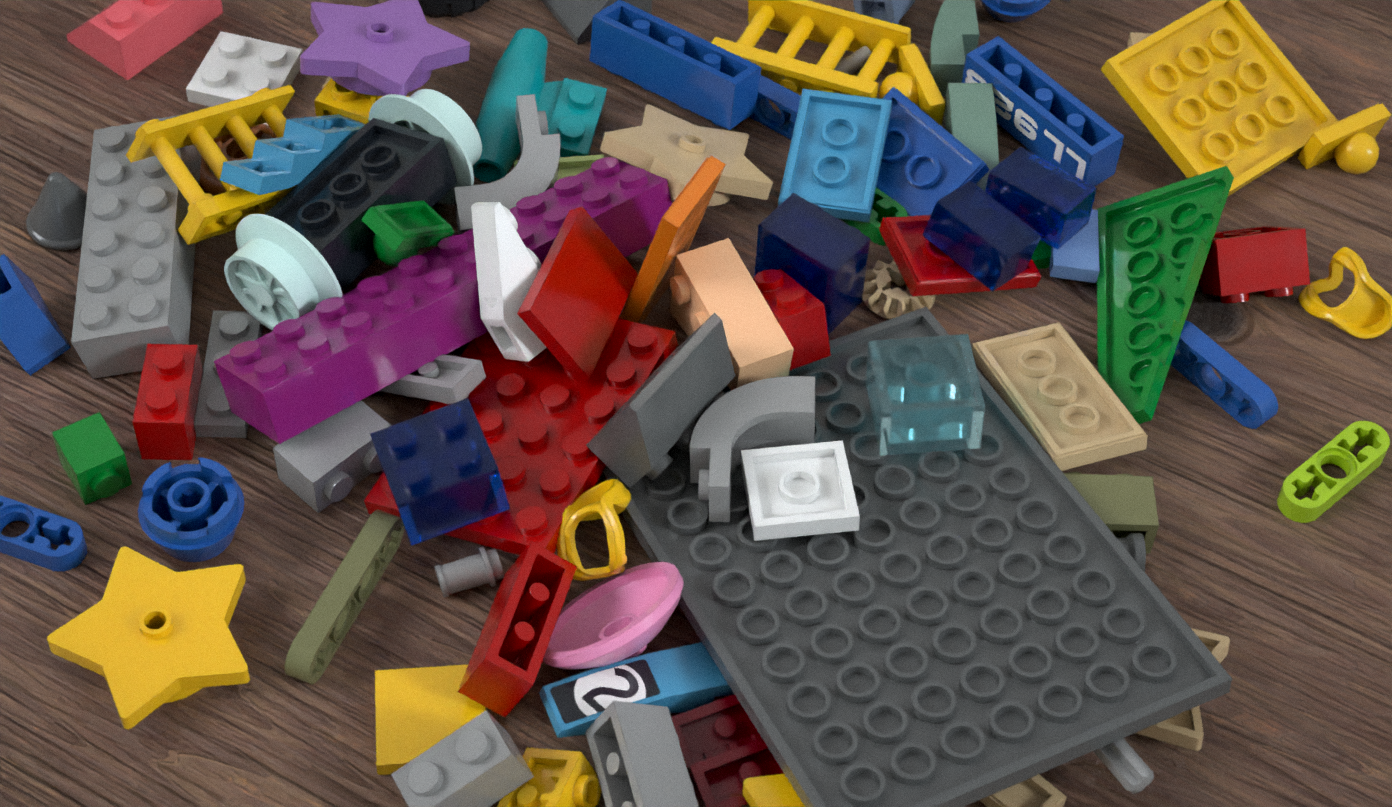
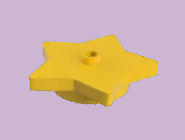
(157, 634)

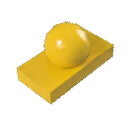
(916, 83)
(1348, 141)

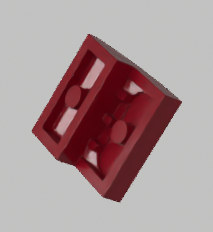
(722, 751)

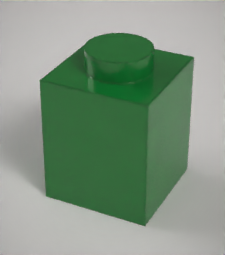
(92, 458)

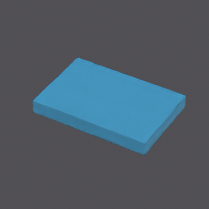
(837, 152)

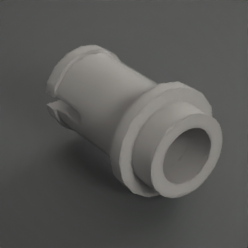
(470, 572)

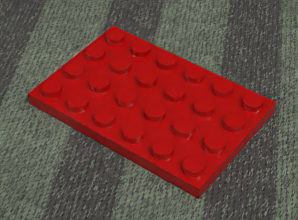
(540, 430)

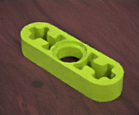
(1329, 489)

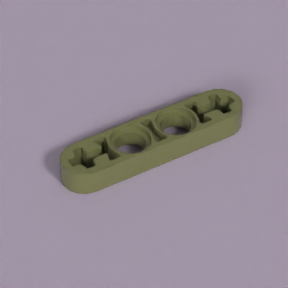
(344, 597)

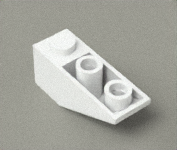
(503, 279)

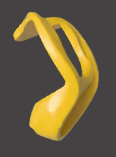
(1366, 310)
(599, 502)

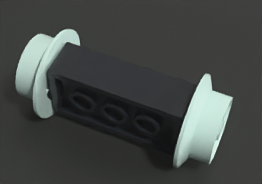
(316, 235)

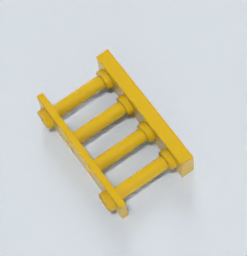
(825, 25)
(219, 213)

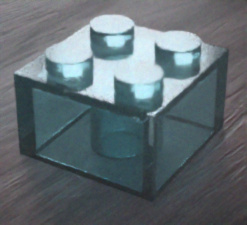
(924, 394)

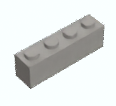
(639, 757)

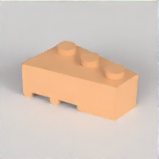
(718, 282)

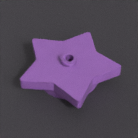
(379, 47)

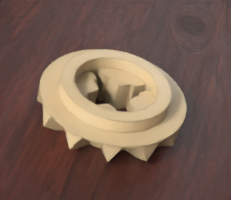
(890, 302)

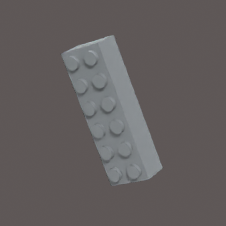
(132, 257)

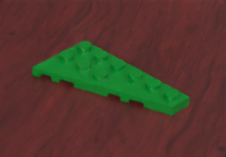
(1147, 280)

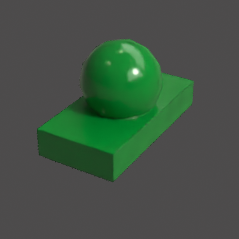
(404, 229)

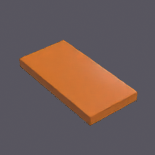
(672, 238)

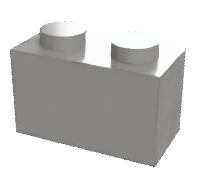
(330, 456)
(465, 769)

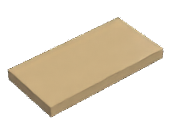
(1059, 396)

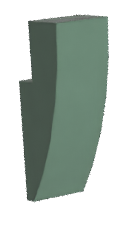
(952, 38)
(972, 121)

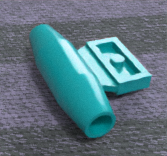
(570, 106)

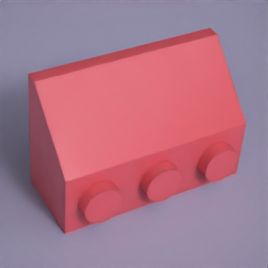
(139, 32)

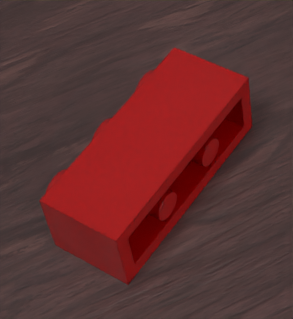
(518, 629)

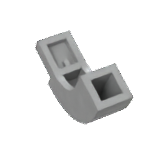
(531, 176)
(749, 417)

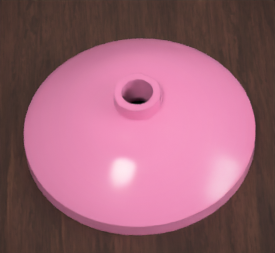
(615, 617)

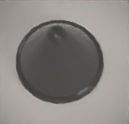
(58, 214)

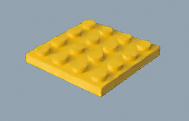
(1218, 93)

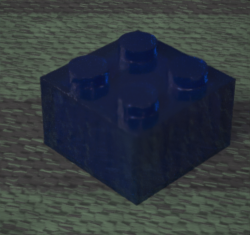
(816, 253)
(440, 471)

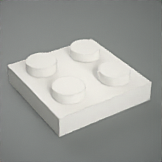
(240, 67)
(799, 490)

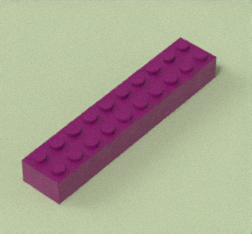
(417, 309)

